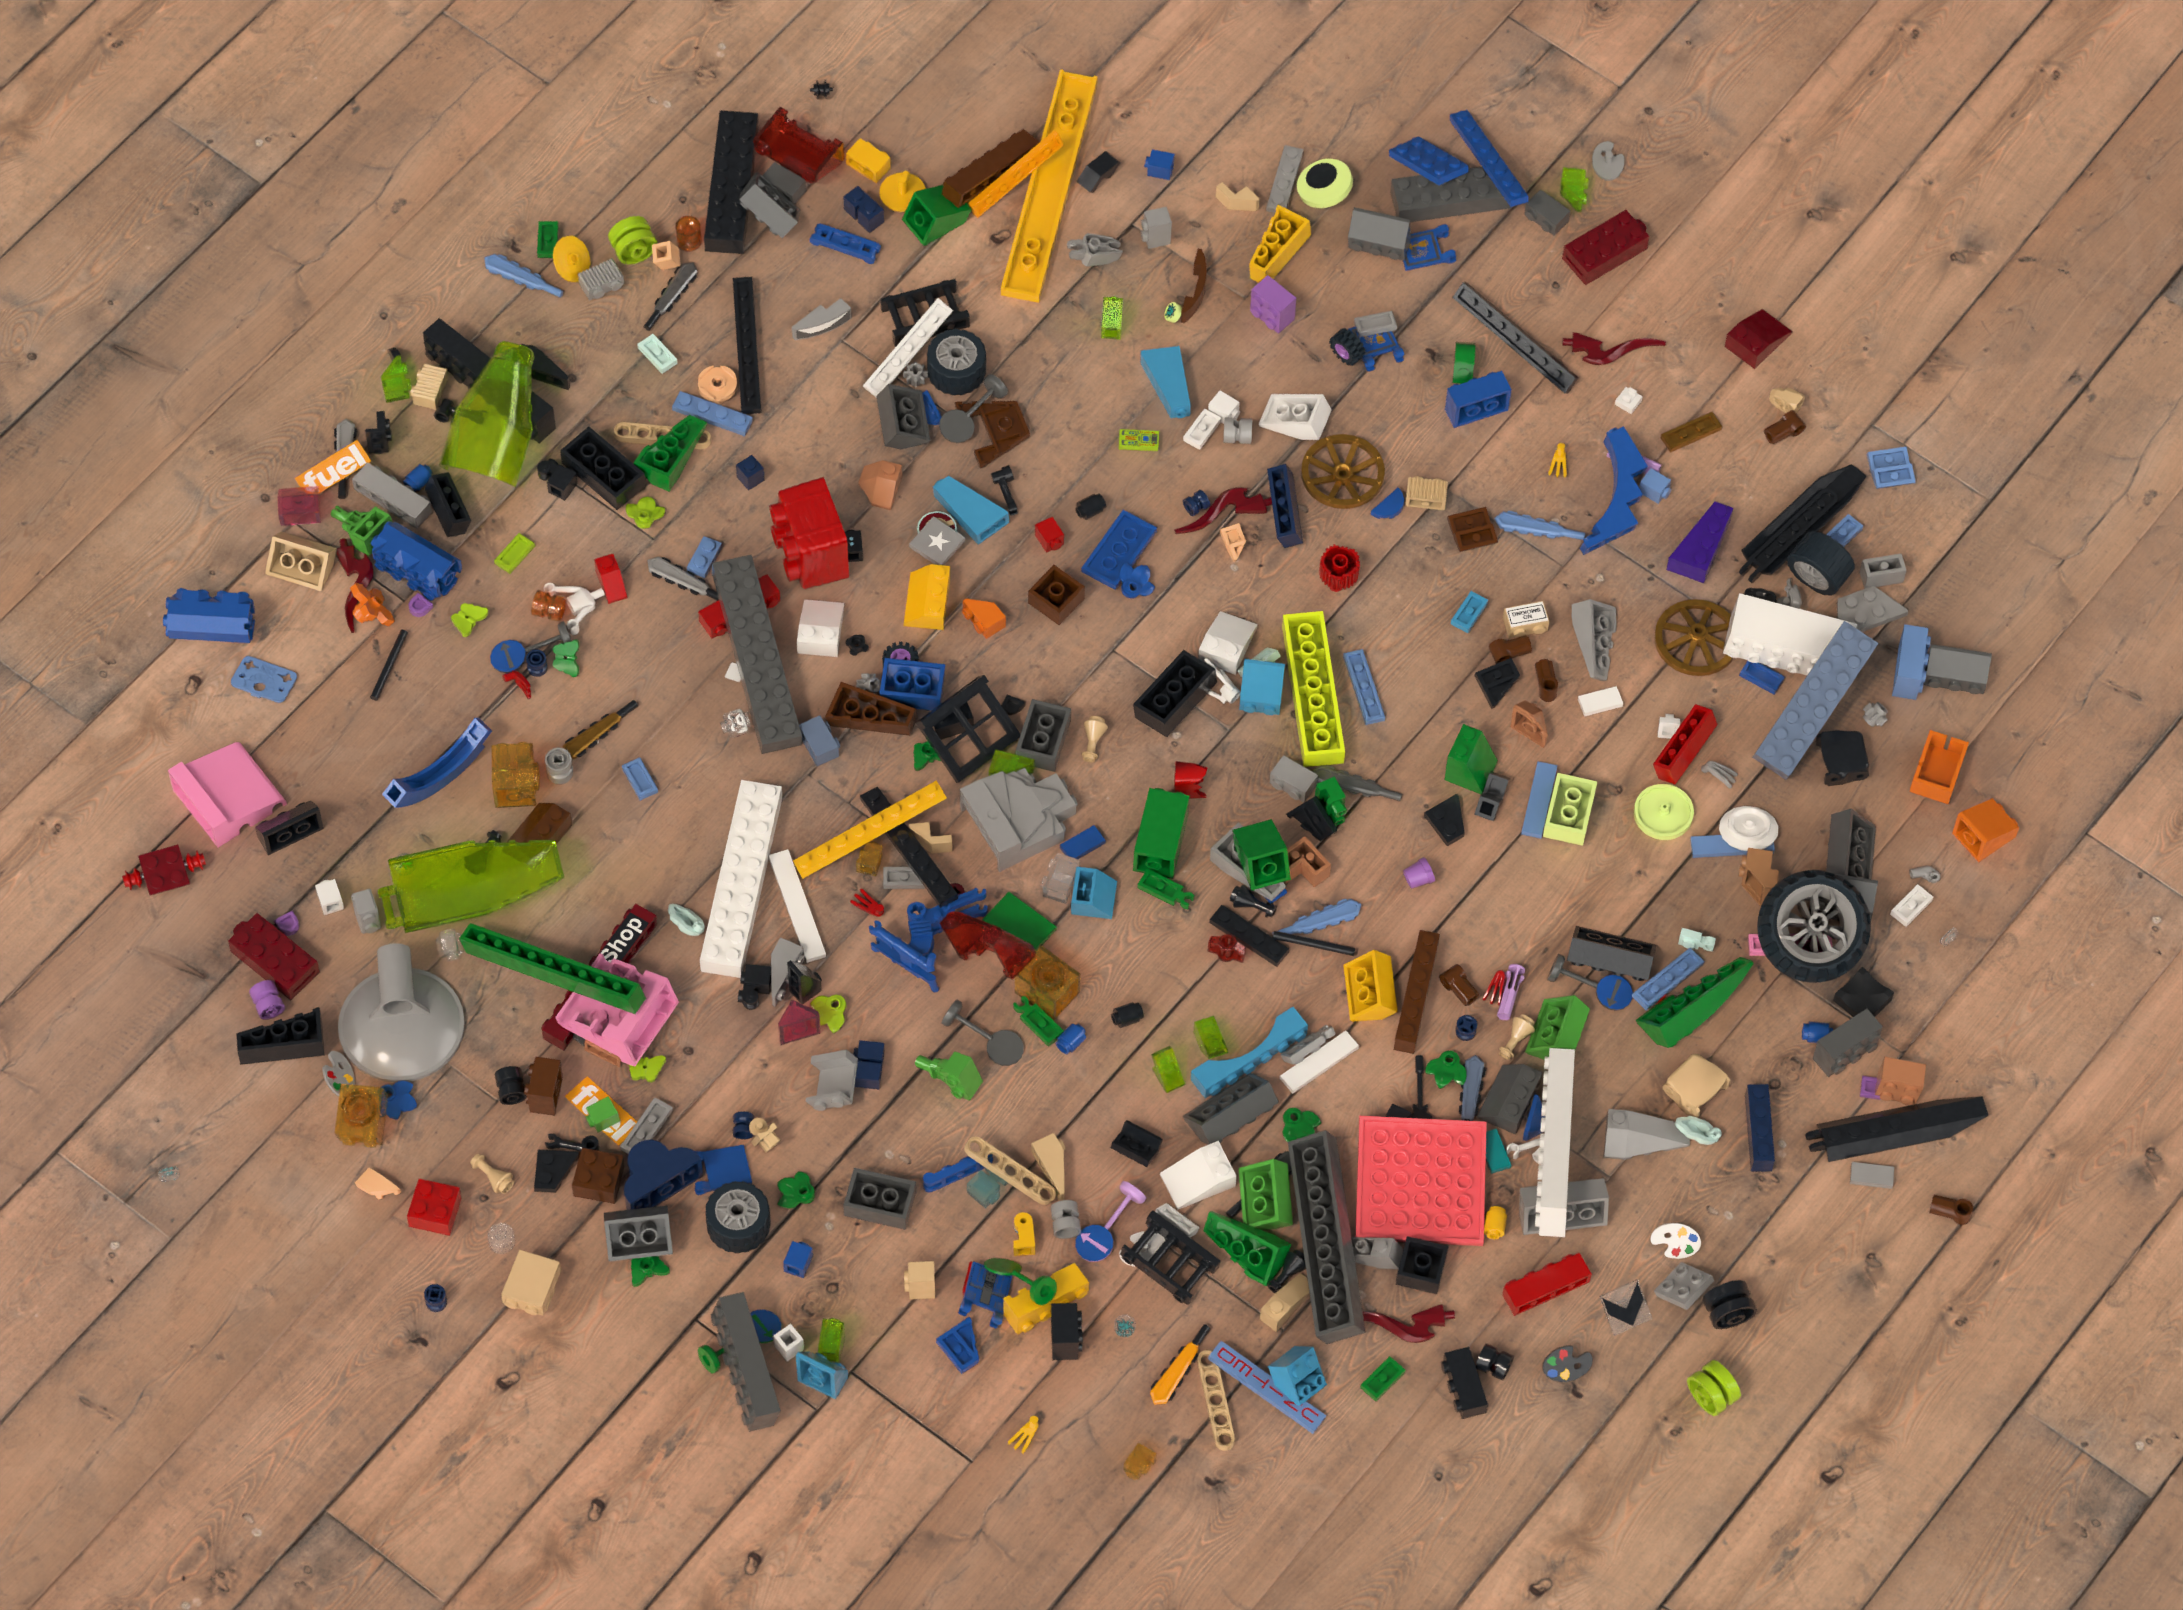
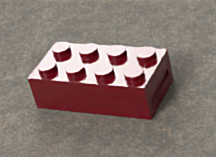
(1606, 247)
(273, 955)

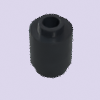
(1090, 506)
(1127, 1014)

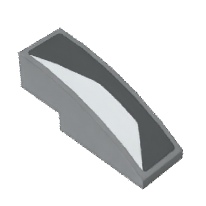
(822, 320)

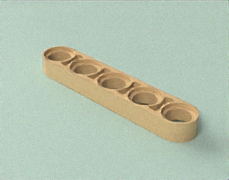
(653, 431)
(1020, 1171)
(1215, 1410)

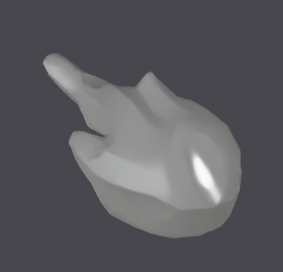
(1793, 596)

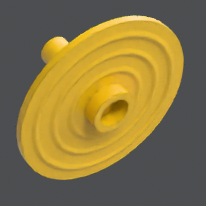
(898, 190)
(570, 258)

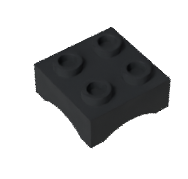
(1863, 993)

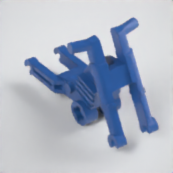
(918, 954)

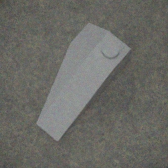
(1594, 628)
(1226, 858)
(1638, 1134)

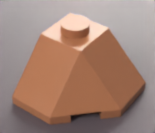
(881, 483)
(1530, 722)

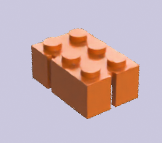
(1939, 767)

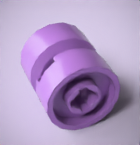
(266, 999)

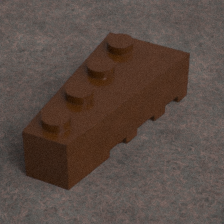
(869, 712)

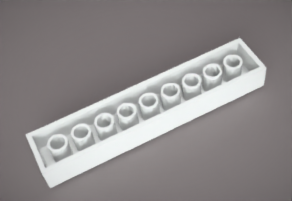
(741, 879)
(1555, 1142)

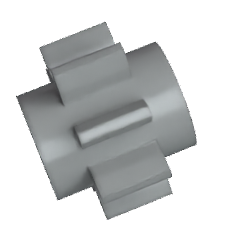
(915, 374)
(869, 683)
(1875, 714)

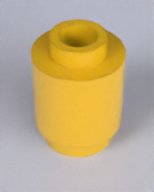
(1495, 1222)

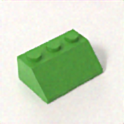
(1558, 1025)
(1266, 1195)

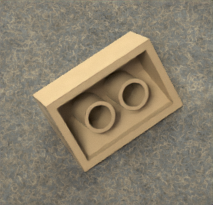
(300, 560)

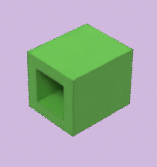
(602, 1114)

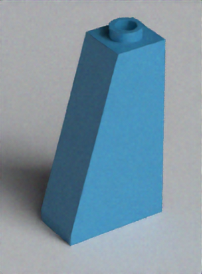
(1167, 376)
(971, 510)

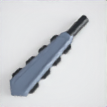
(1473, 1085)

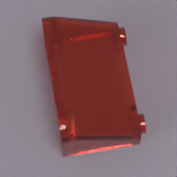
(797, 148)
(975, 936)

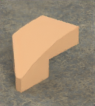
(1233, 540)
(376, 1184)

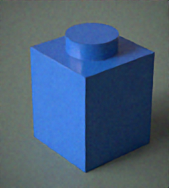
(1160, 164)
(798, 1259)

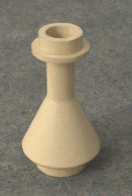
(1095, 728)
(1521, 1028)
(500, 1180)

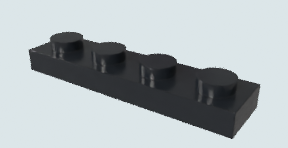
(1249, 935)

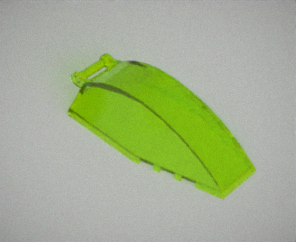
(467, 881)

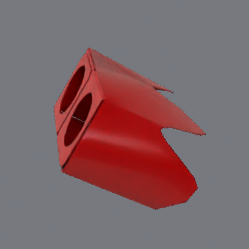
(1187, 777)

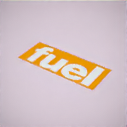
(335, 467)
(588, 1093)

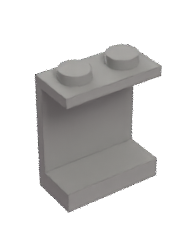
(835, 1079)

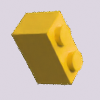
(868, 160)

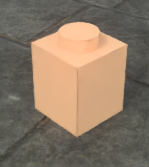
(666, 255)

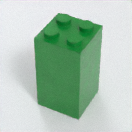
(1161, 832)

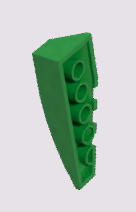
(1682, 1014)

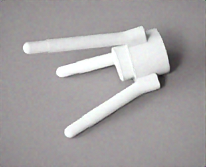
(1229, 690)

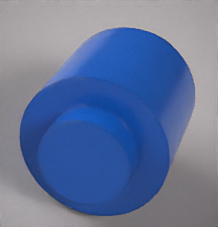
(418, 477)
(1814, 1031)
(1071, 1038)

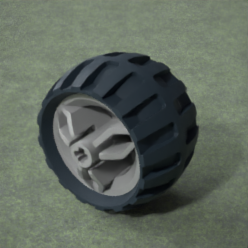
(1851, 935)

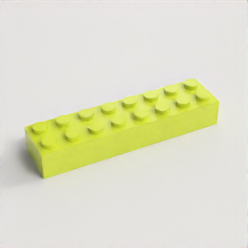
(1313, 689)

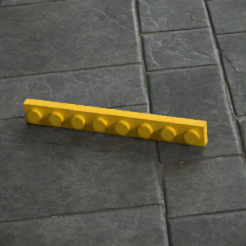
(869, 829)

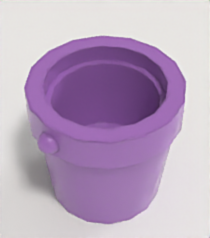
(1419, 874)

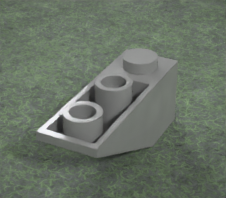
(783, 953)
(1377, 1252)

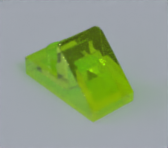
(1167, 1069)

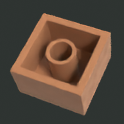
(1900, 1080)

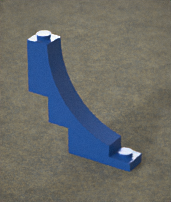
(1626, 465)

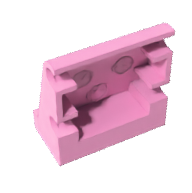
(225, 791)
(613, 1028)

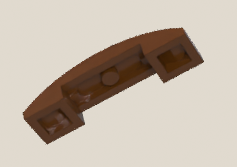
(1191, 304)

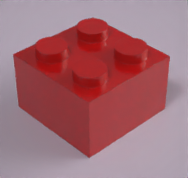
(434, 1207)

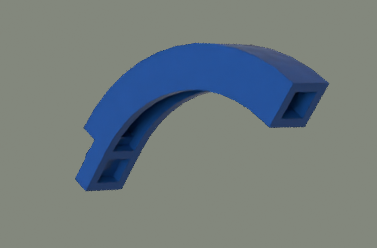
(432, 779)

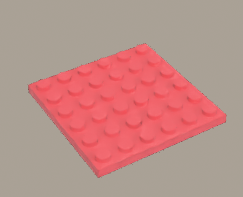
(1421, 1180)

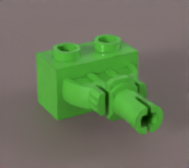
(362, 526)
(957, 1072)

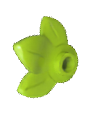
(644, 512)
(828, 1015)

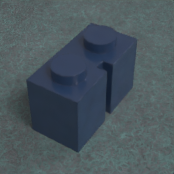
(869, 214)
(869, 1064)

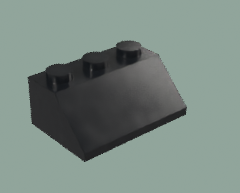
(289, 827)

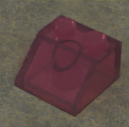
(299, 505)

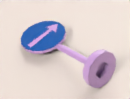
(1096, 1241)

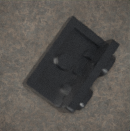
(378, 438)
(1137, 1143)

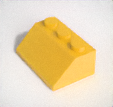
(927, 597)
(1370, 987)

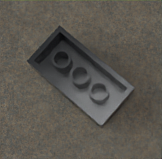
(603, 468)
(1175, 693)

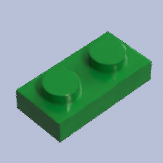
(547, 238)
(1382, 1379)

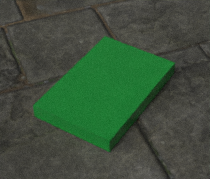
(1020, 920)

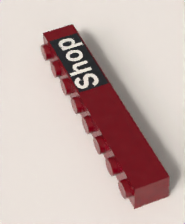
(623, 946)

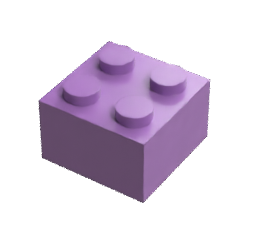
(1273, 304)

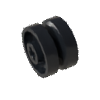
(1729, 1304)

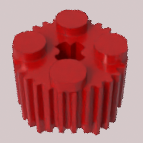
(1339, 567)

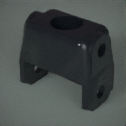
(1843, 756)

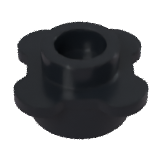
(857, 639)

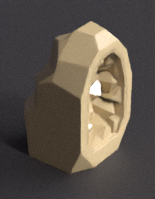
(1786, 399)

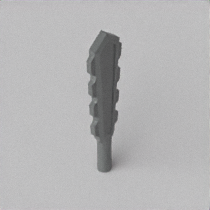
(1354, 783)

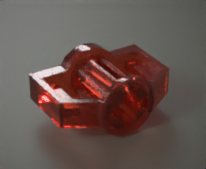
(1225, 951)

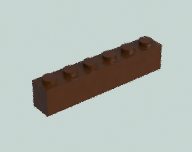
(983, 171)
(1416, 992)

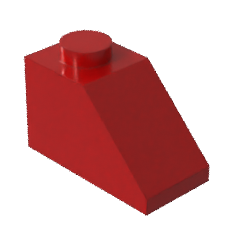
(610, 578)

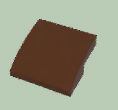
(1472, 529)

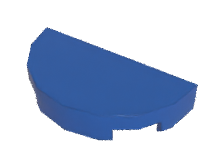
(932, 413)
(1390, 506)

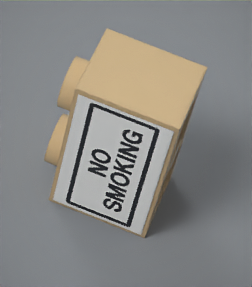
(1526, 619)

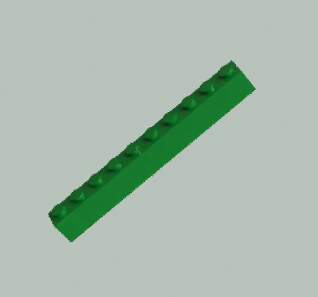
(553, 968)

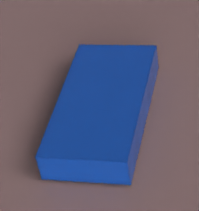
(1762, 676)
(1083, 843)

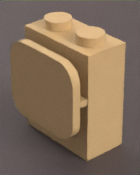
(531, 1283)

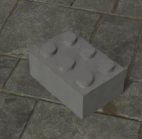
(1044, 734)
(1847, 1043)
(879, 1198)
(638, 1233)

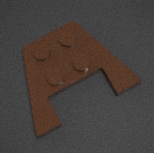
(1003, 424)

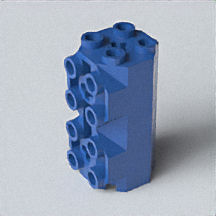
(416, 559)
(201, 617)

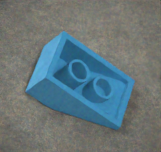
(1262, 687)
(820, 1373)

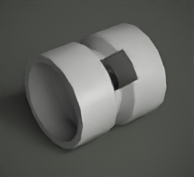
(1237, 430)
(559, 765)
(1065, 1218)

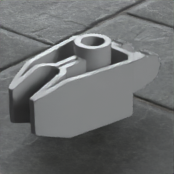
(1094, 249)

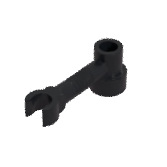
(444, 411)
(1002, 477)
(588, 1142)

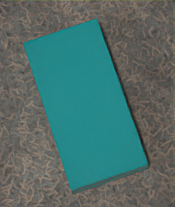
(1495, 1152)

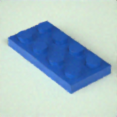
(1428, 160)
(1120, 544)

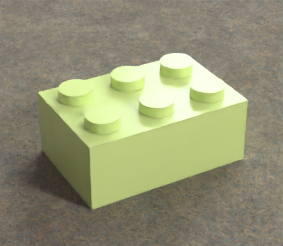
(1570, 809)

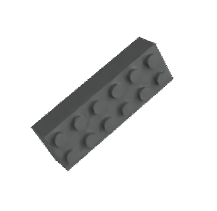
(1422, 199)
(745, 1362)

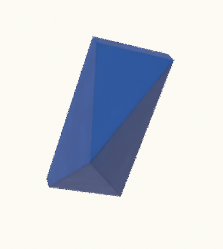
(1533, 1124)

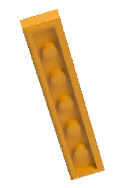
(1015, 174)

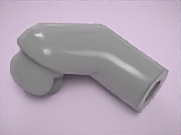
(1925, 872)

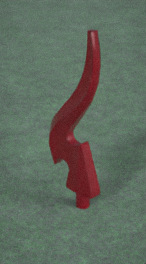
(1599, 357)
(1232, 496)
(351, 565)
(1422, 1321)

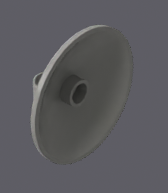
(400, 1020)

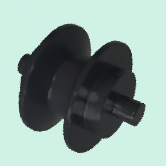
(821, 89)

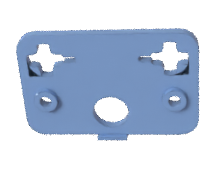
(266, 674)

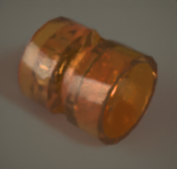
(688, 233)
(548, 605)

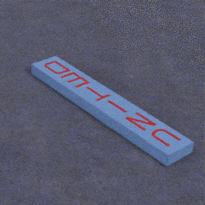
(1263, 1385)

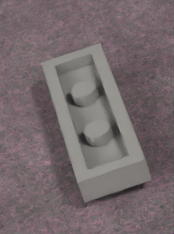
(648, 1124)

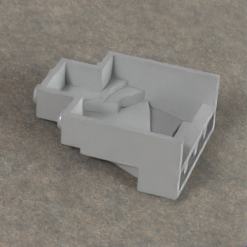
(1018, 813)

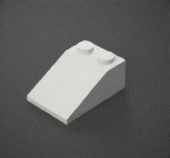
(1296, 415)
(820, 628)
(1227, 642)
(1199, 1176)

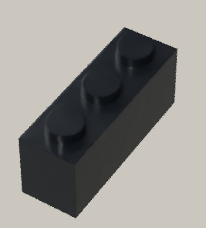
(447, 504)
(1464, 1383)

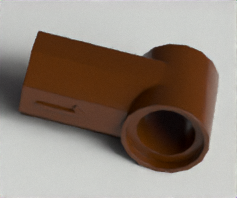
(1789, 425)
(1503, 650)
(1546, 679)
(1456, 980)
(1949, 1208)

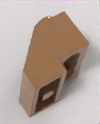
(1757, 873)

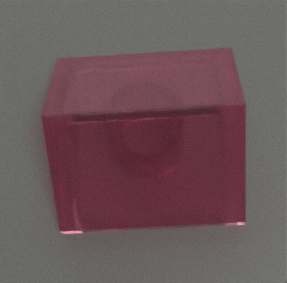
(798, 1023)

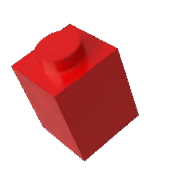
(1049, 534)

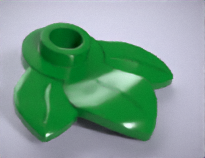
(1447, 1071)
(1302, 1127)
(793, 1189)

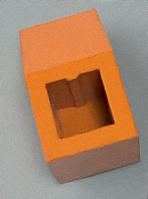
(985, 616)

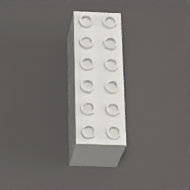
(1778, 634)

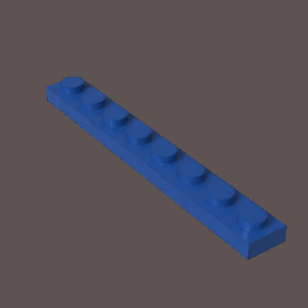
(1489, 158)

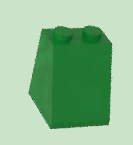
(933, 215)
(1470, 760)
(1262, 854)

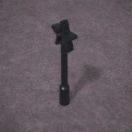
(1420, 1111)

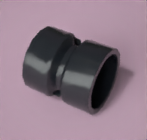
(510, 1085)
(1494, 1361)

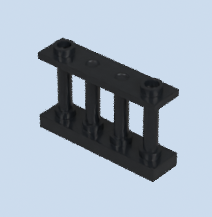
(956, 320)
(1173, 1237)

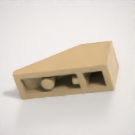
(1050, 1158)
(1285, 1302)

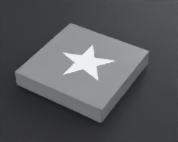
(937, 542)

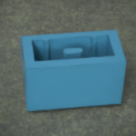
(1093, 893)
(1298, 1374)

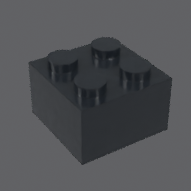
(1422, 1265)
(1066, 1331)

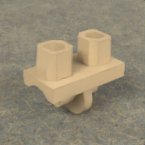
(763, 1134)

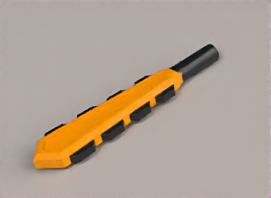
(1172, 1377)

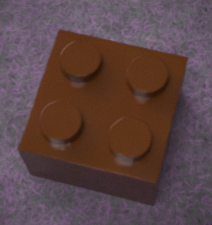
(1056, 594)
(544, 1085)
(598, 1175)

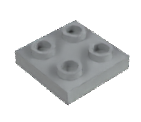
(1684, 1285)

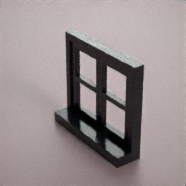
(952, 705)

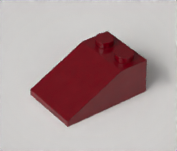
(1756, 337)

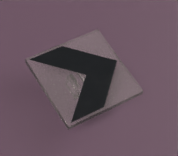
(1625, 1307)

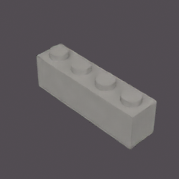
(392, 495)

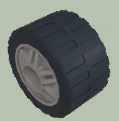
(956, 362)
(1821, 563)
(737, 1217)

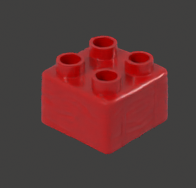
(810, 534)

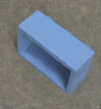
(1911, 662)

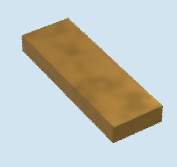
(1691, 431)

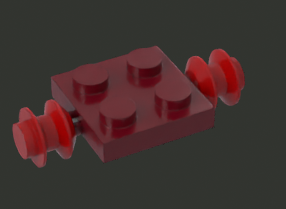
(163, 870)

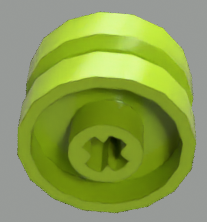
(632, 240)
(1713, 1387)

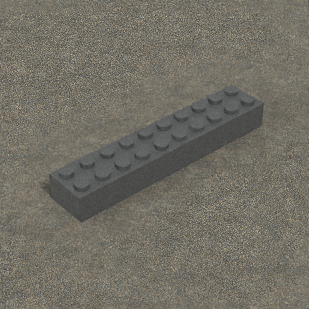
(756, 654)
(1326, 1237)

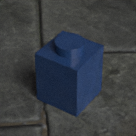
(750, 472)

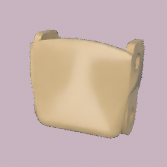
(1695, 1084)

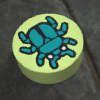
(1173, 312)

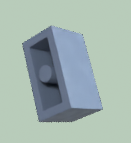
(819, 741)

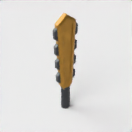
(598, 730)

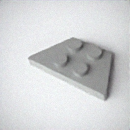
(1869, 608)

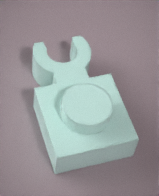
(1694, 939)

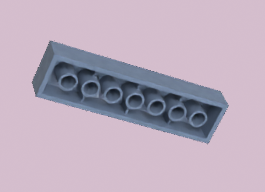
(1815, 700)

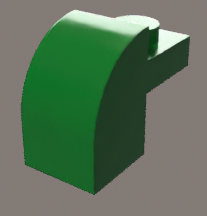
(1463, 362)

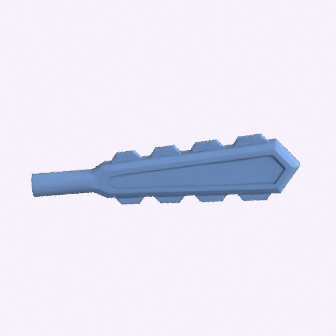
(510, 270)
(1525, 524)
(1331, 915)

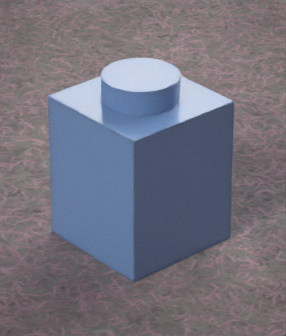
(1655, 486)

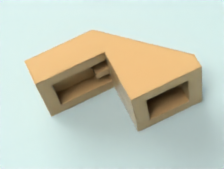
(1243, 200)
(933, 844)

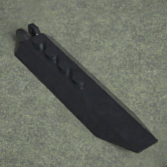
(1805, 514)
(1896, 1127)

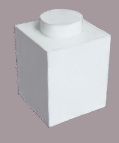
(1224, 406)
(329, 896)
(788, 1342)

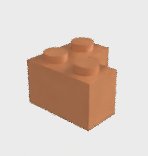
(1307, 861)

